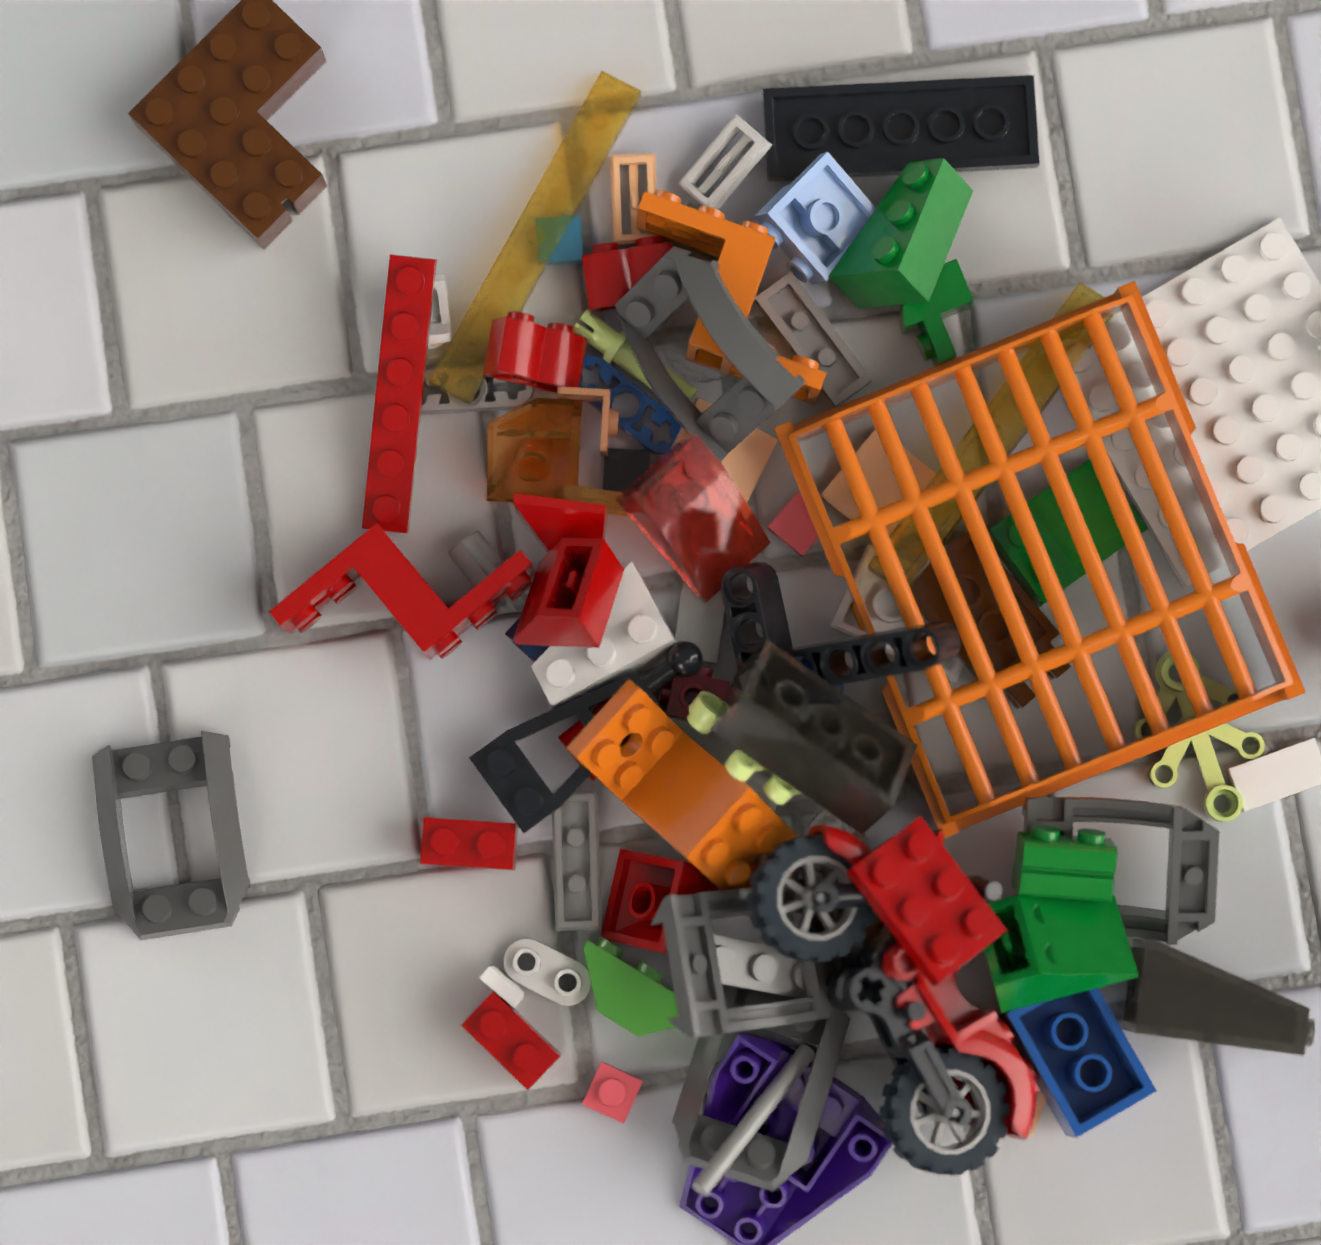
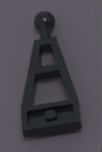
(515, 778)

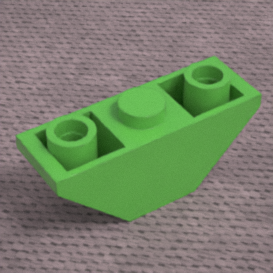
(628, 993)

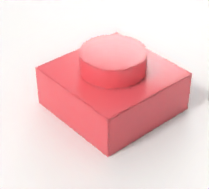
(612, 1092)

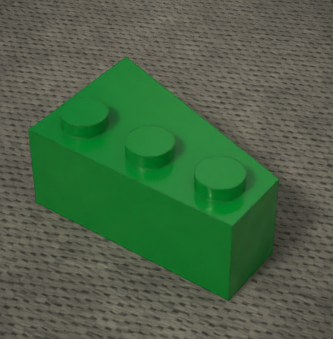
(905, 238)

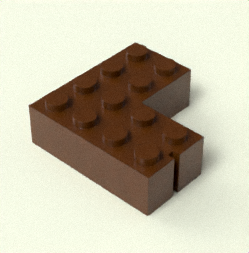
(216, 111)

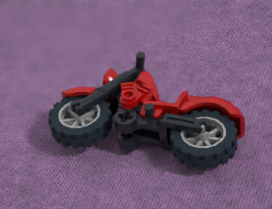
(944, 1049)

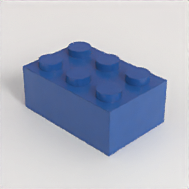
(1079, 1058)

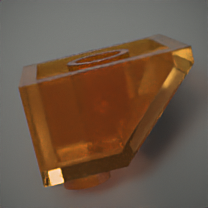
(534, 449)

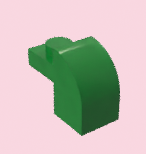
(948, 298)

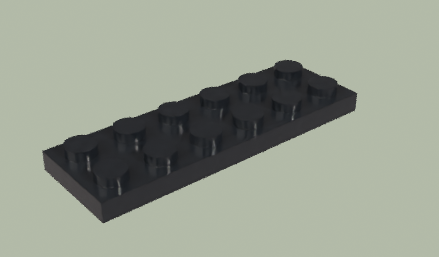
(888, 124)

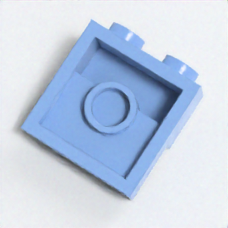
(816, 218)

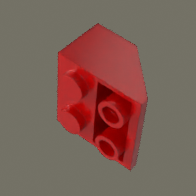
(571, 595)

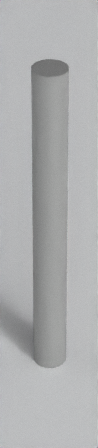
(753, 1120)

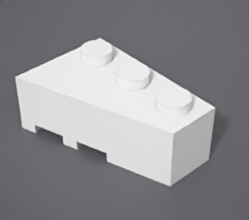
(632, 642)

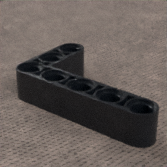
(826, 658)

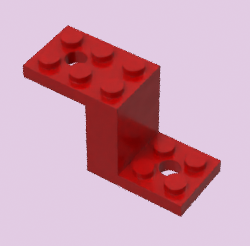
(403, 593)

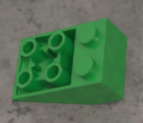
(1056, 949)

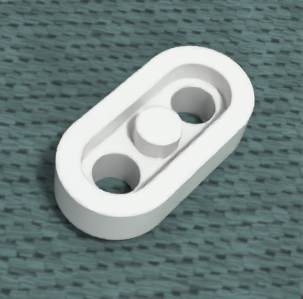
(547, 971)

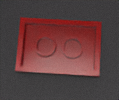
(926, 901)

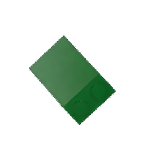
(1057, 536)

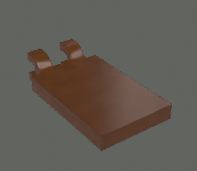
(986, 615)

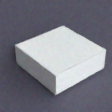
(503, 985)

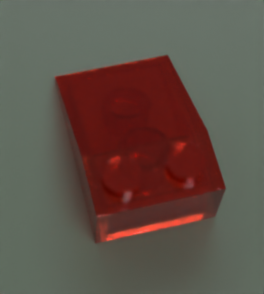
(695, 516)

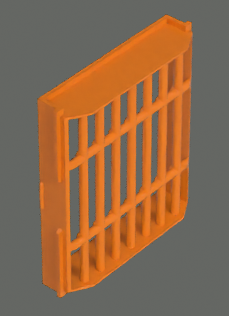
(1076, 648)

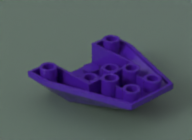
(842, 1155)

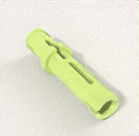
(617, 350)

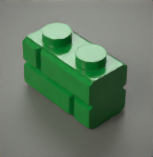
(1064, 864)

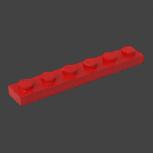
(399, 392)

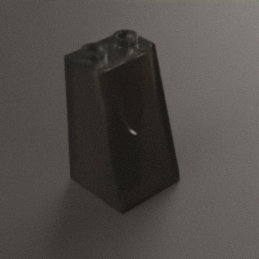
(1203, 1003)

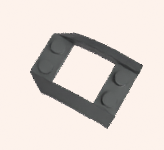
(764, 382)
(165, 769)
(1190, 867)
(697, 971)
(763, 1160)

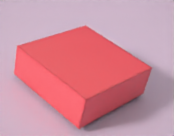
(795, 526)

